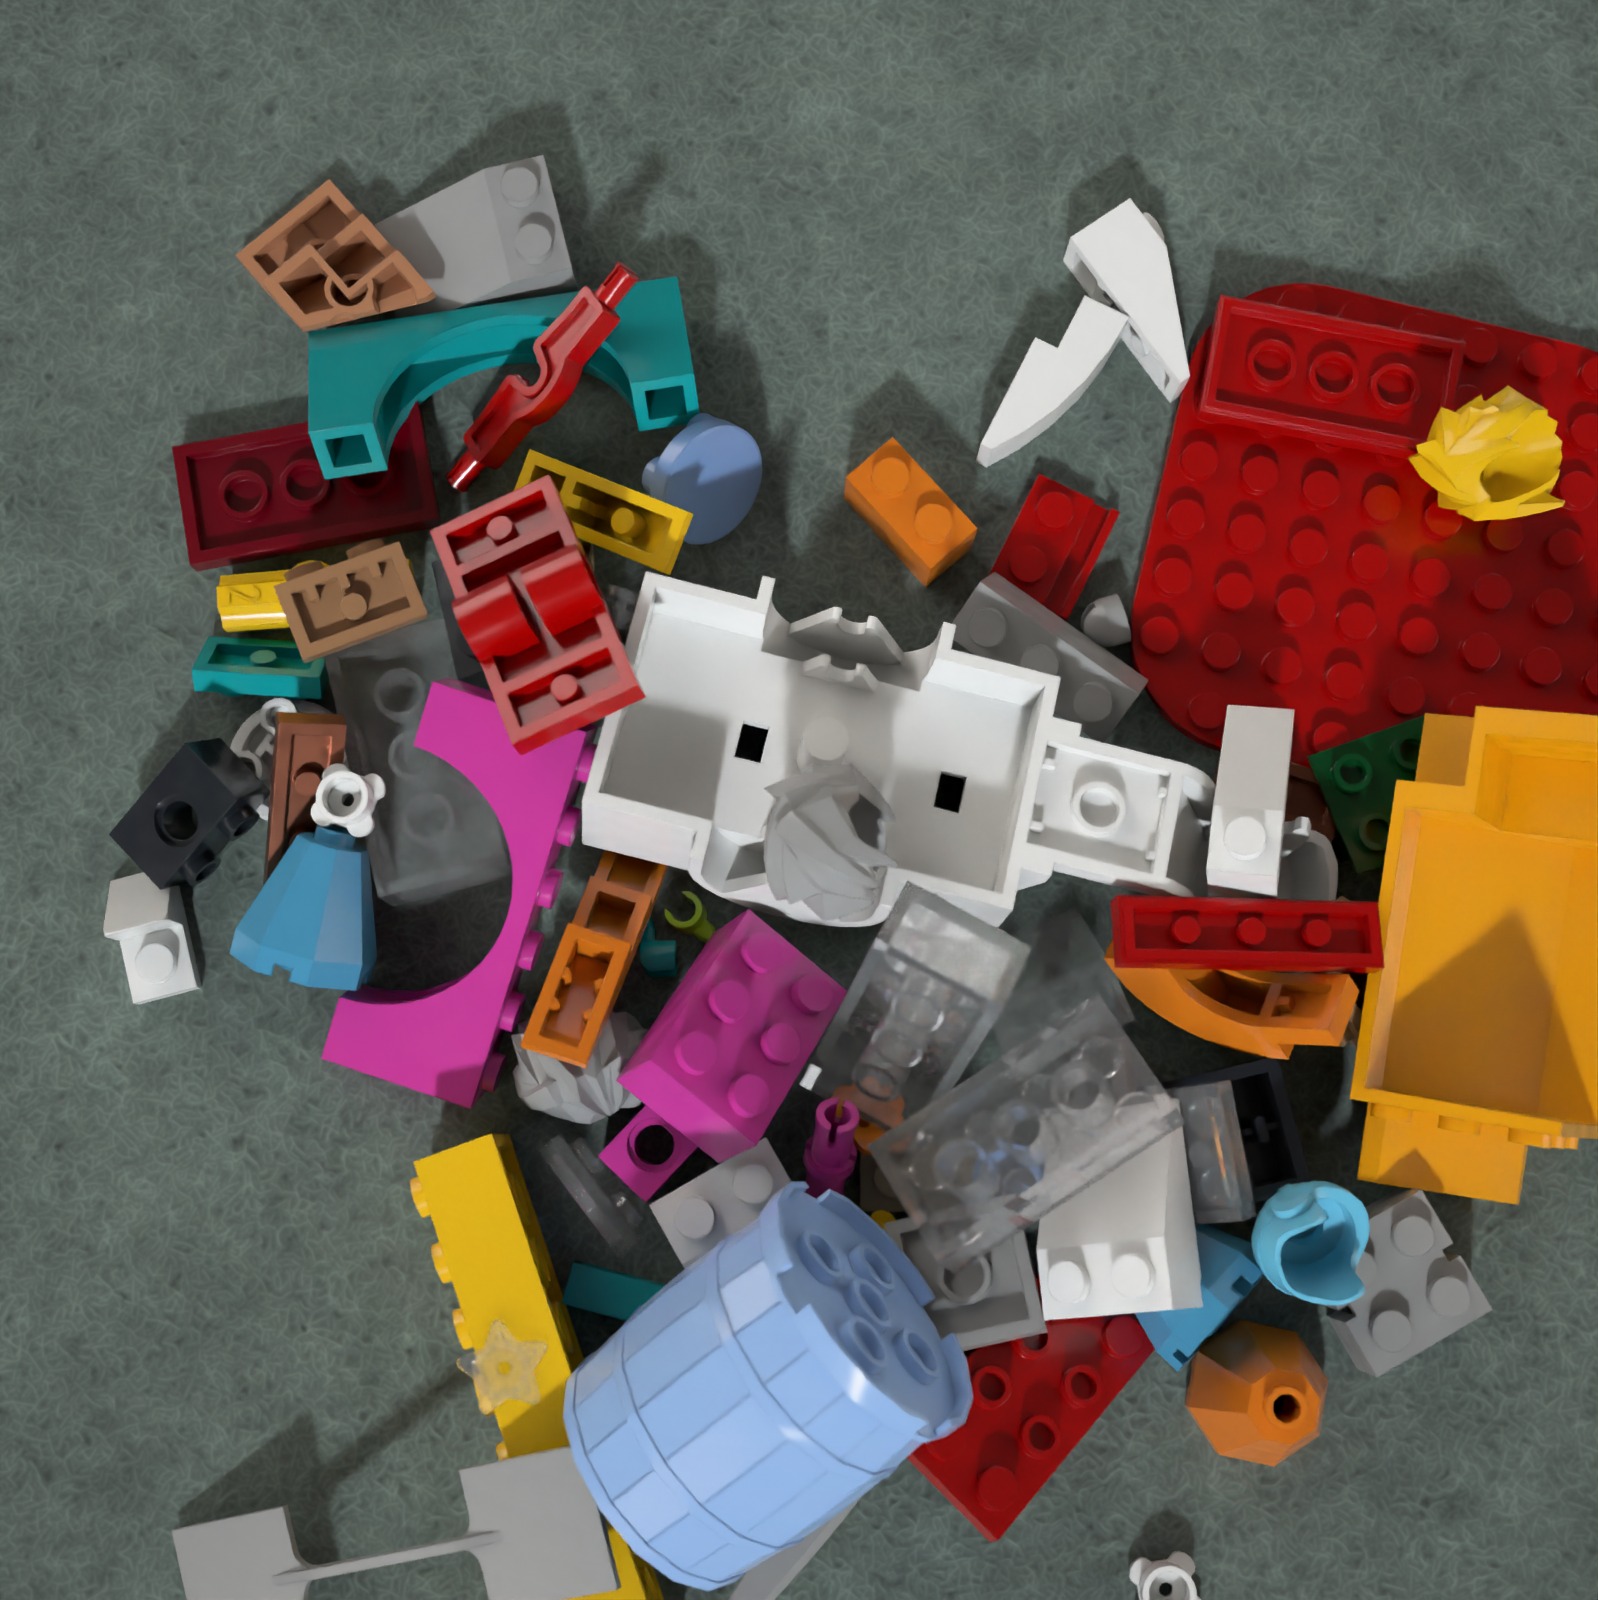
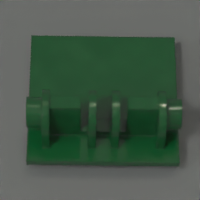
(1360, 789)

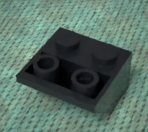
(1265, 1123)

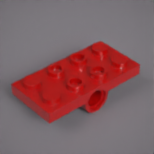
(535, 615)
(1029, 1413)

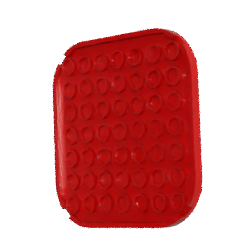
(1340, 581)

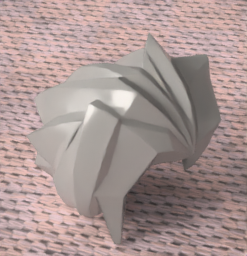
(826, 840)
(579, 1092)

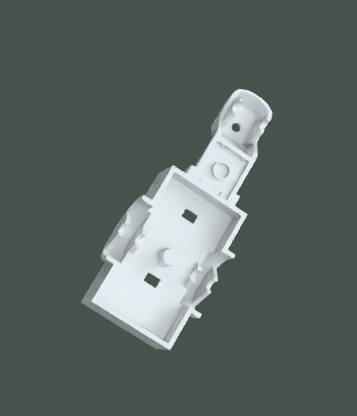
(849, 694)

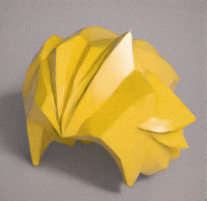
(1493, 458)

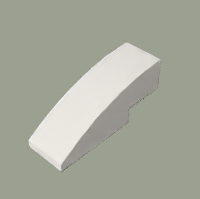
(1052, 379)

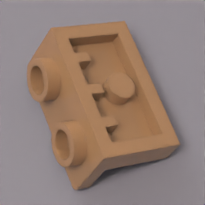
(350, 599)

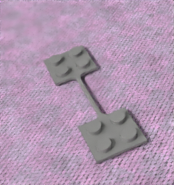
(527, 1528)

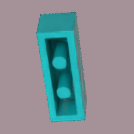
(607, 1290)

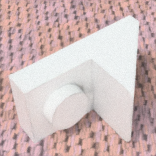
(151, 938)

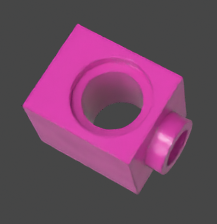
(627, 1163)

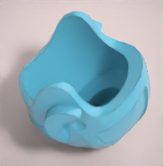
(1312, 1242)

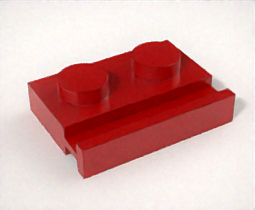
(1054, 545)

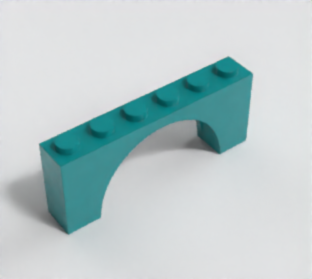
(375, 371)

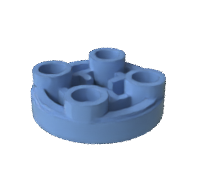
(708, 472)

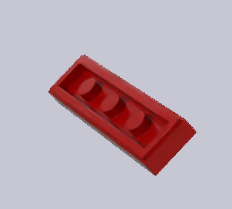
(1246, 934)

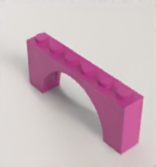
(450, 1034)

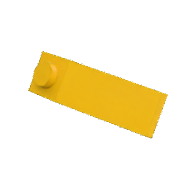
(614, 514)

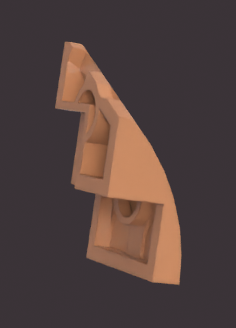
(331, 264)

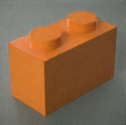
(909, 512)

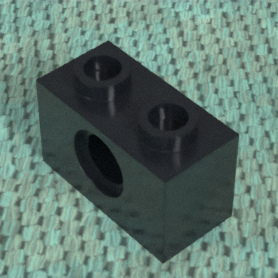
(160, 825)

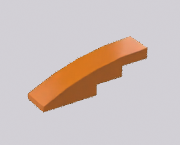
(594, 958)

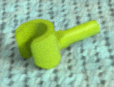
(698, 924)

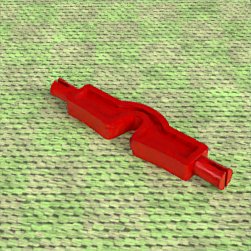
(561, 356)

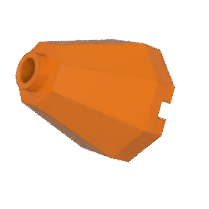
(1256, 1392)

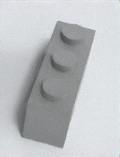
(1018, 630)

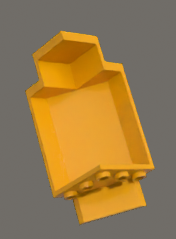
(1489, 954)

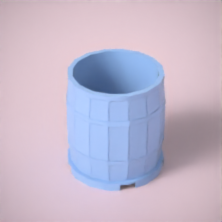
(763, 1390)

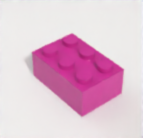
(733, 1037)

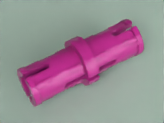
(831, 1149)

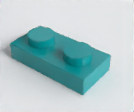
(258, 668)

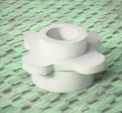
(337, 784)
(1175, 1570)

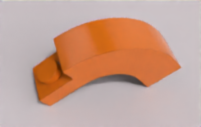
(1247, 1009)

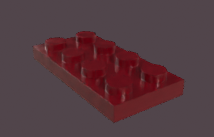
(269, 499)

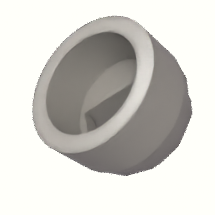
(1106, 622)

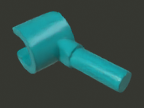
(657, 956)

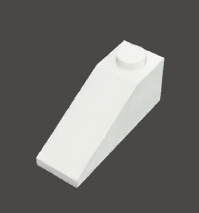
(1128, 268)
(1250, 803)

